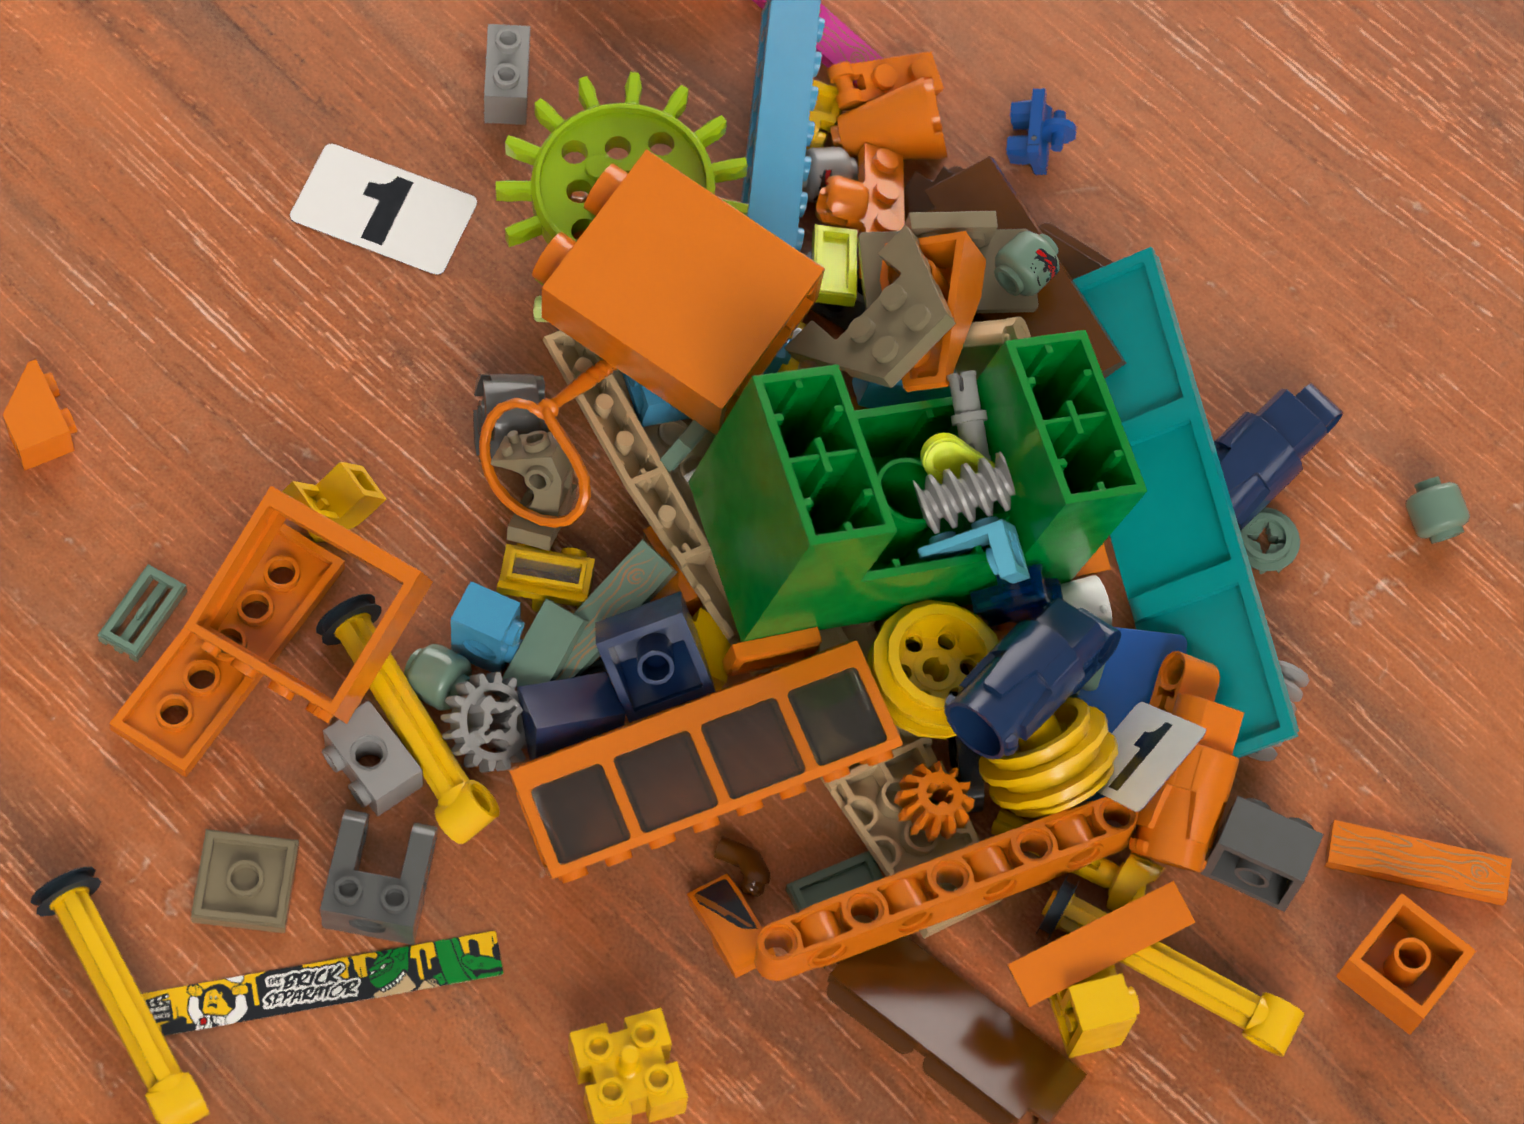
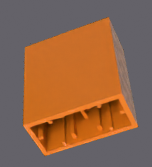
(676, 288)

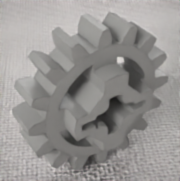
(473, 717)

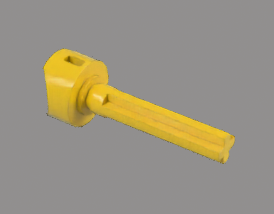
(1124, 882)

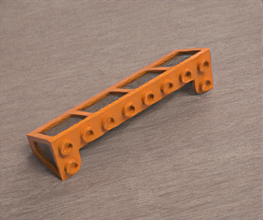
(704, 761)

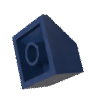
(654, 657)

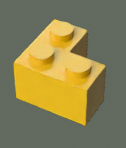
(1095, 1012)

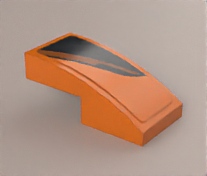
(729, 923)

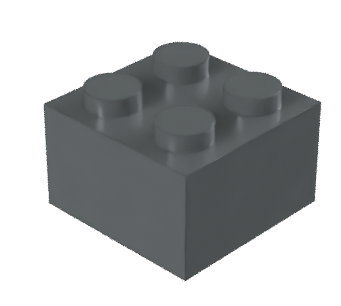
(1262, 853)

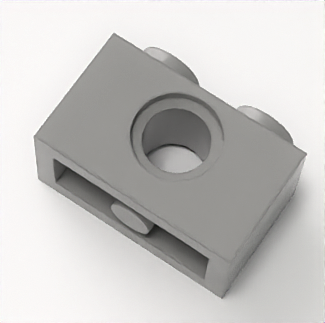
(506, 74)
(365, 735)

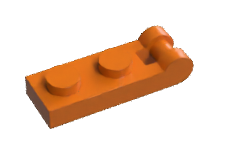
(880, 77)

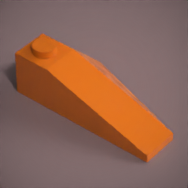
(959, 272)

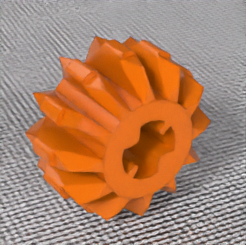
(942, 787)

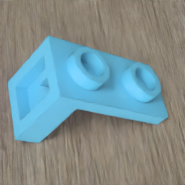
(1004, 556)

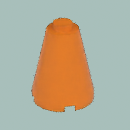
(898, 121)

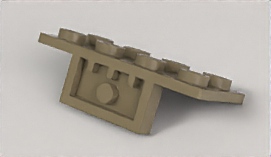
(982, 230)

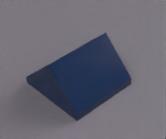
(568, 712)

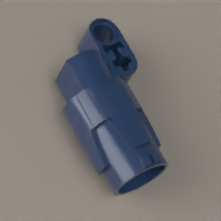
(1266, 448)
(1029, 677)

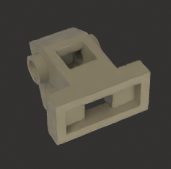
(546, 494)

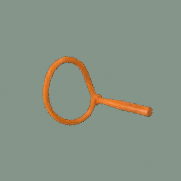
(546, 410)

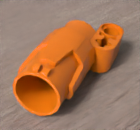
(1189, 806)

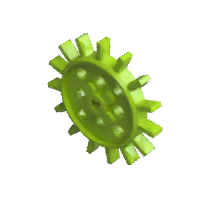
(593, 135)

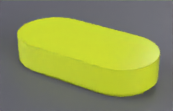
(948, 452)

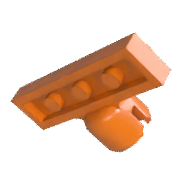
(870, 203)

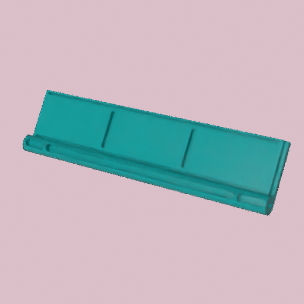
(1182, 538)

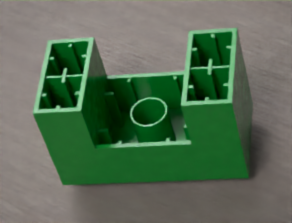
(820, 503)

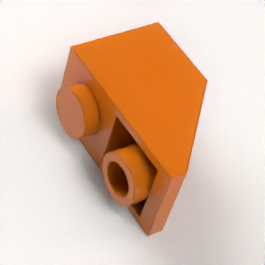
(35, 421)

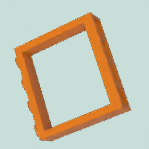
(240, 565)

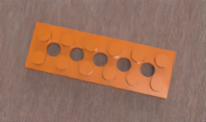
(212, 707)

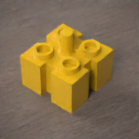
(628, 1070)

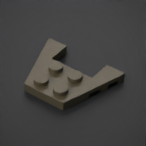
(893, 329)

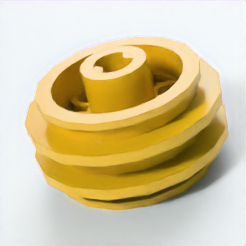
(919, 697)
(1056, 765)

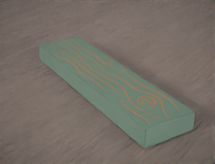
(627, 587)

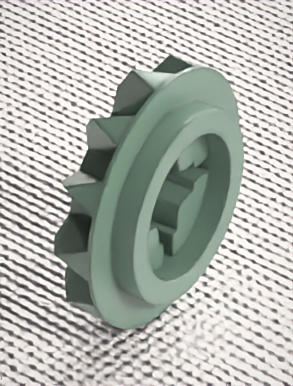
(1279, 531)

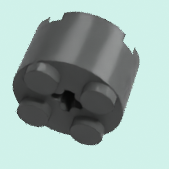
(500, 388)

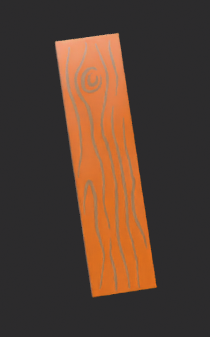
(1418, 862)

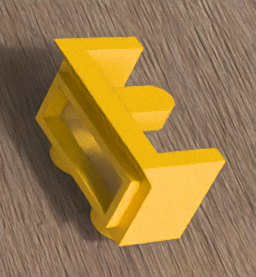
(546, 575)

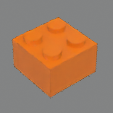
(1405, 963)

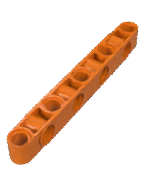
(916, 901)

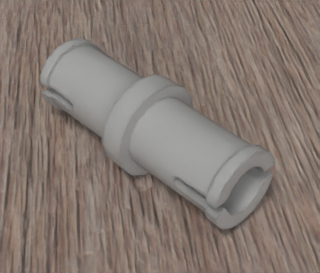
(968, 411)

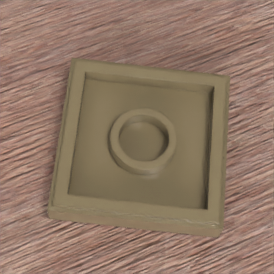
(245, 881)

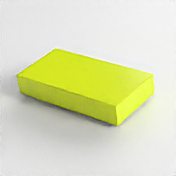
(836, 252)

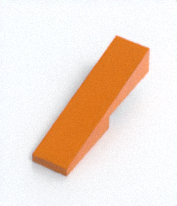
(1100, 944)

